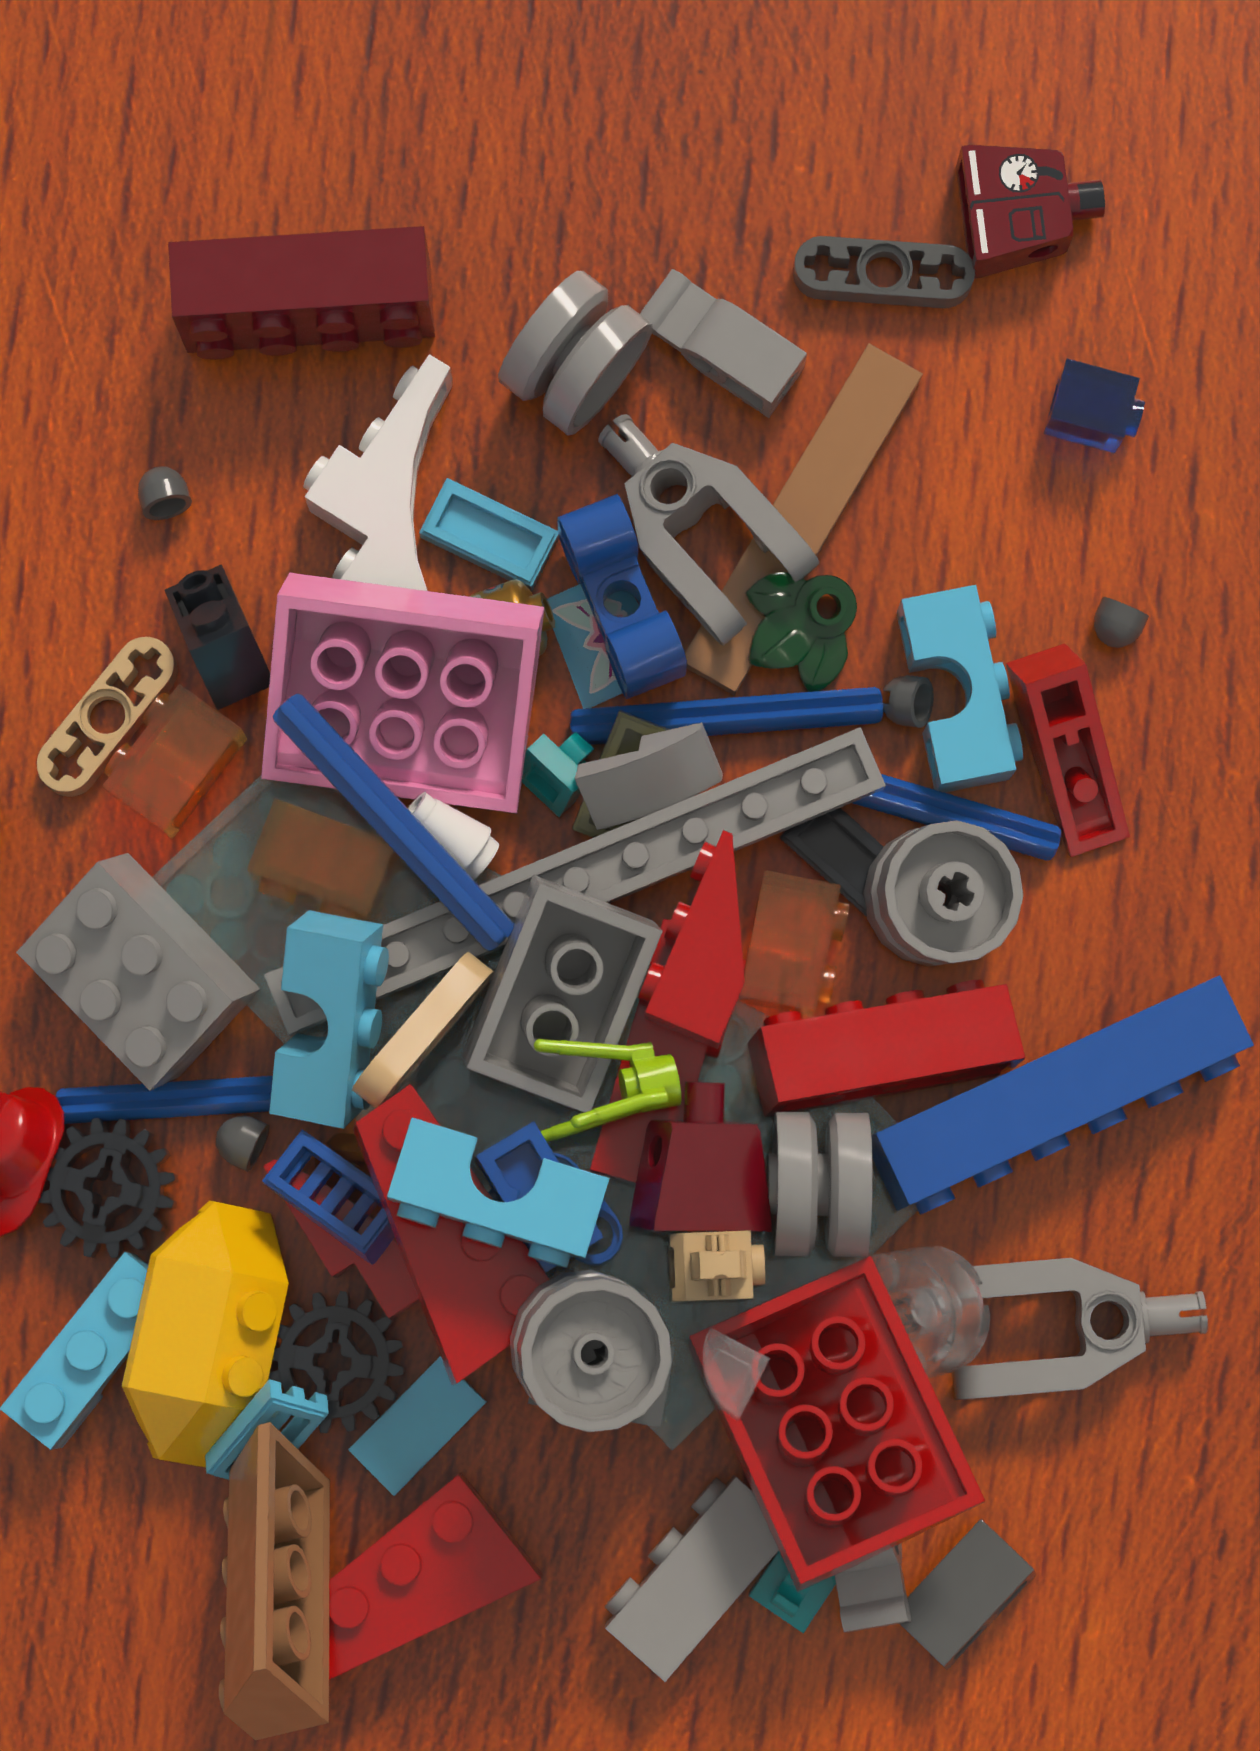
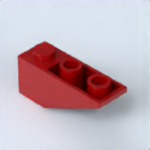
(706, 966)

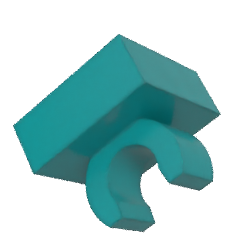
(552, 770)
(779, 1595)

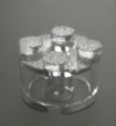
(937, 1304)

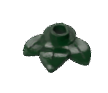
(795, 631)

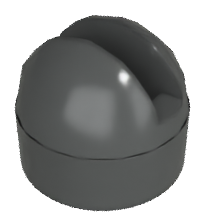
(163, 493)
(1118, 623)
(909, 700)
(242, 1141)

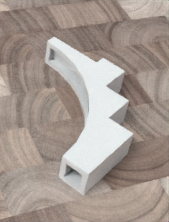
(376, 493)

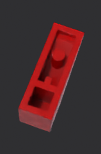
(1069, 747)

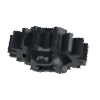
(98, 1218)
(363, 1365)

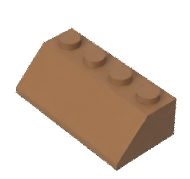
(276, 1589)

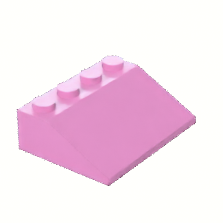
(413, 682)

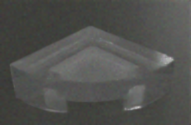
(731, 1371)

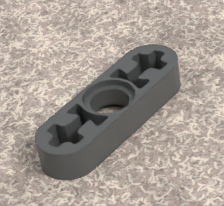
(840, 248)

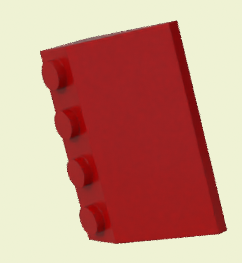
(841, 1426)

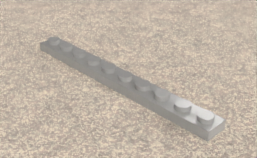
(627, 858)

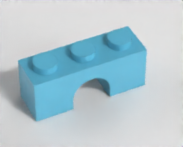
(952, 634)
(338, 967)
(437, 1181)
(81, 1359)

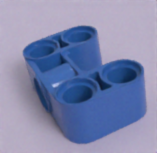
(605, 561)

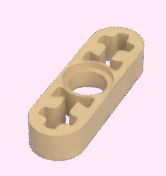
(101, 690)
(423, 1030)

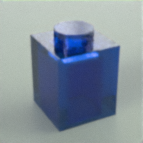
(1094, 406)

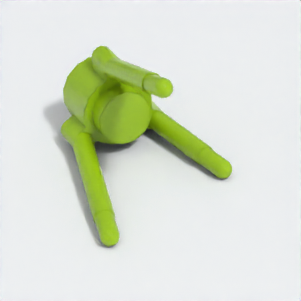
(644, 1087)

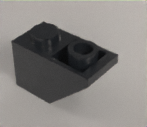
(218, 636)

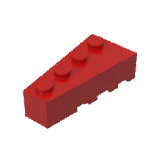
(463, 1284)
(423, 1575)

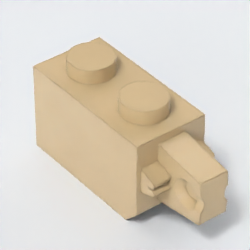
(714, 1266)

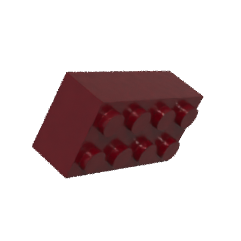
(302, 291)

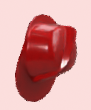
(28, 1142)

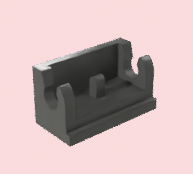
(966, 1593)

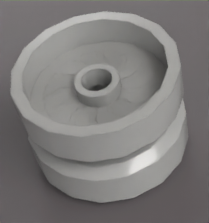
(575, 352)
(979, 884)
(817, 1184)
(627, 1369)

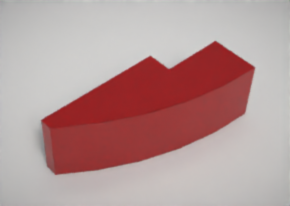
(386, 1278)

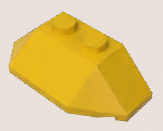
(205, 1329)

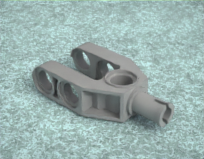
(707, 483)
(1097, 1356)

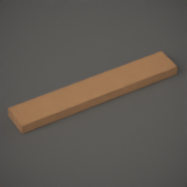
(813, 497)

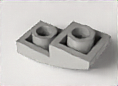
(658, 775)

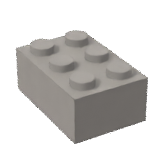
(138, 970)
(561, 977)

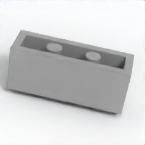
(693, 1578)

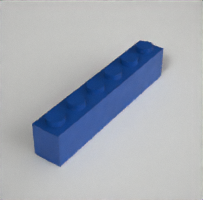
(1058, 1093)

